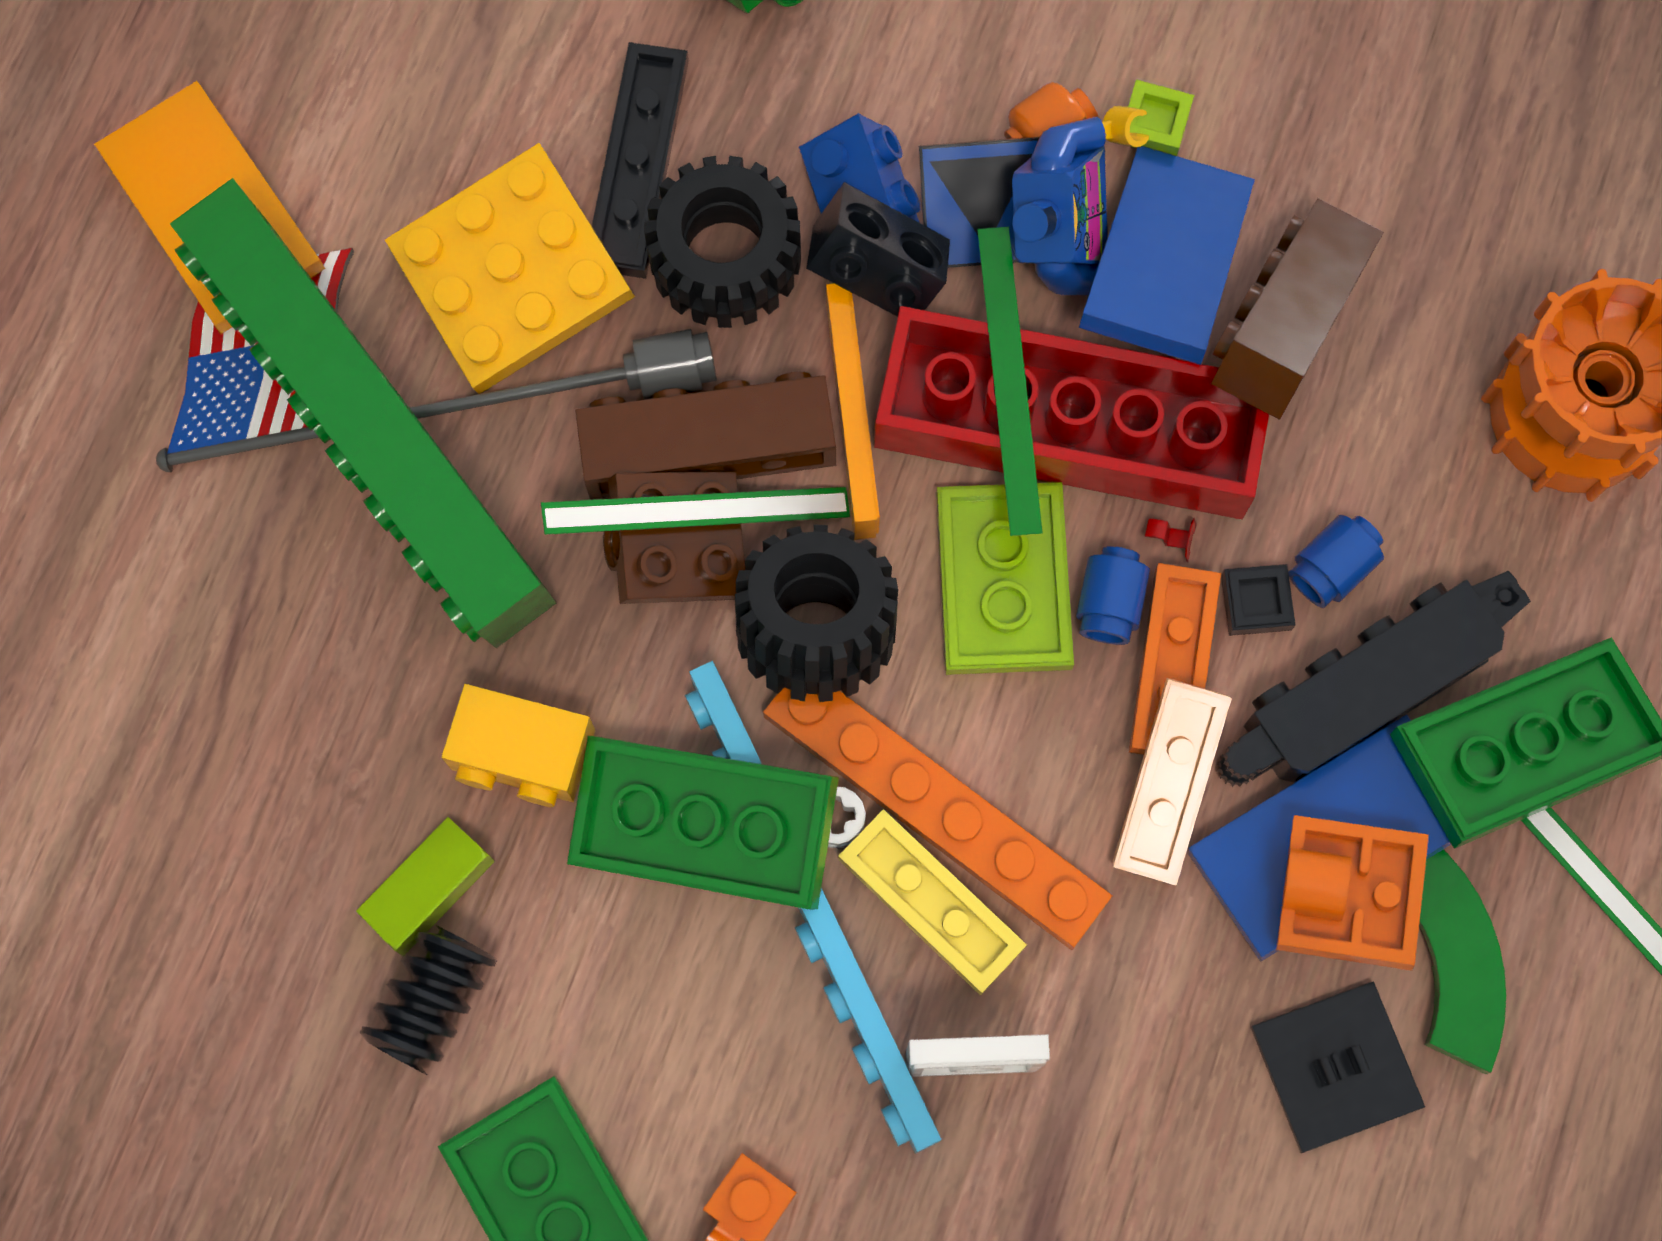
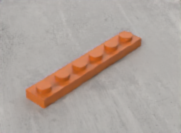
(943, 812)

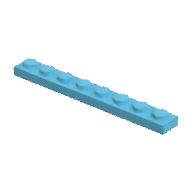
(824, 940)

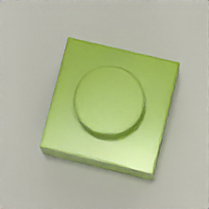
(1165, 116)

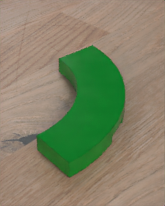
(1466, 967)

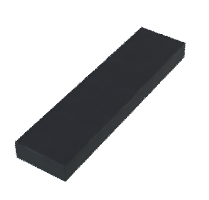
(638, 151)

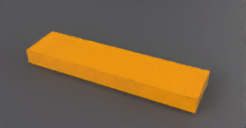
(852, 412)

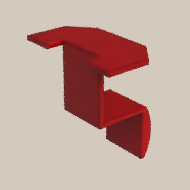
(1172, 537)

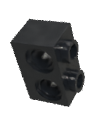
(878, 252)

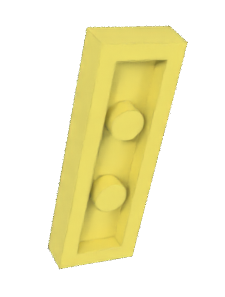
(932, 902)

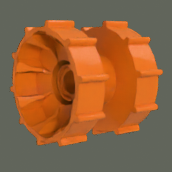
(1548, 414)

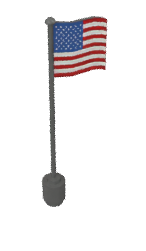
(238, 408)

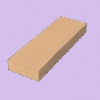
(1171, 781)

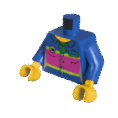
(1063, 199)

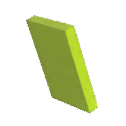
(1000, 591)

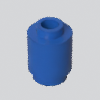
(1337, 560)
(1112, 595)

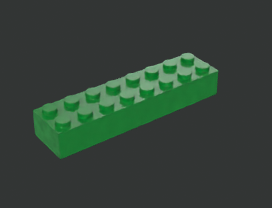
(353, 403)

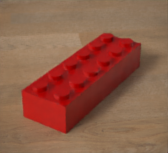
(1095, 411)

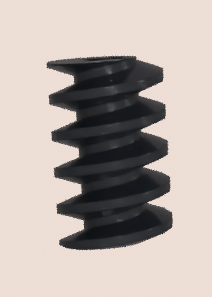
(427, 998)

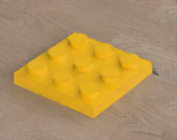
(509, 268)

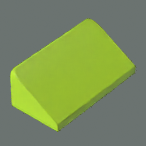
(425, 886)

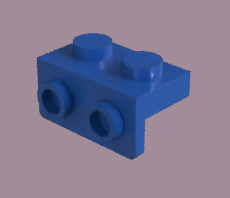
(863, 157)

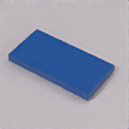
(1168, 255)
(1250, 854)

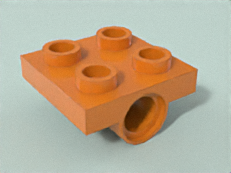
(1353, 892)

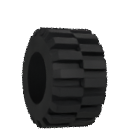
(723, 196)
(821, 570)

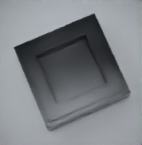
(1258, 600)

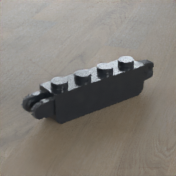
(1376, 682)

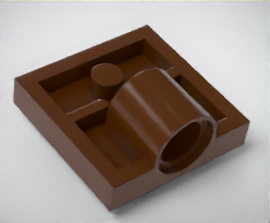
(674, 561)

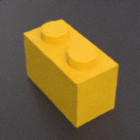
(517, 745)

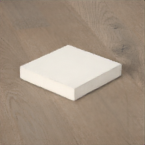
(977, 1055)

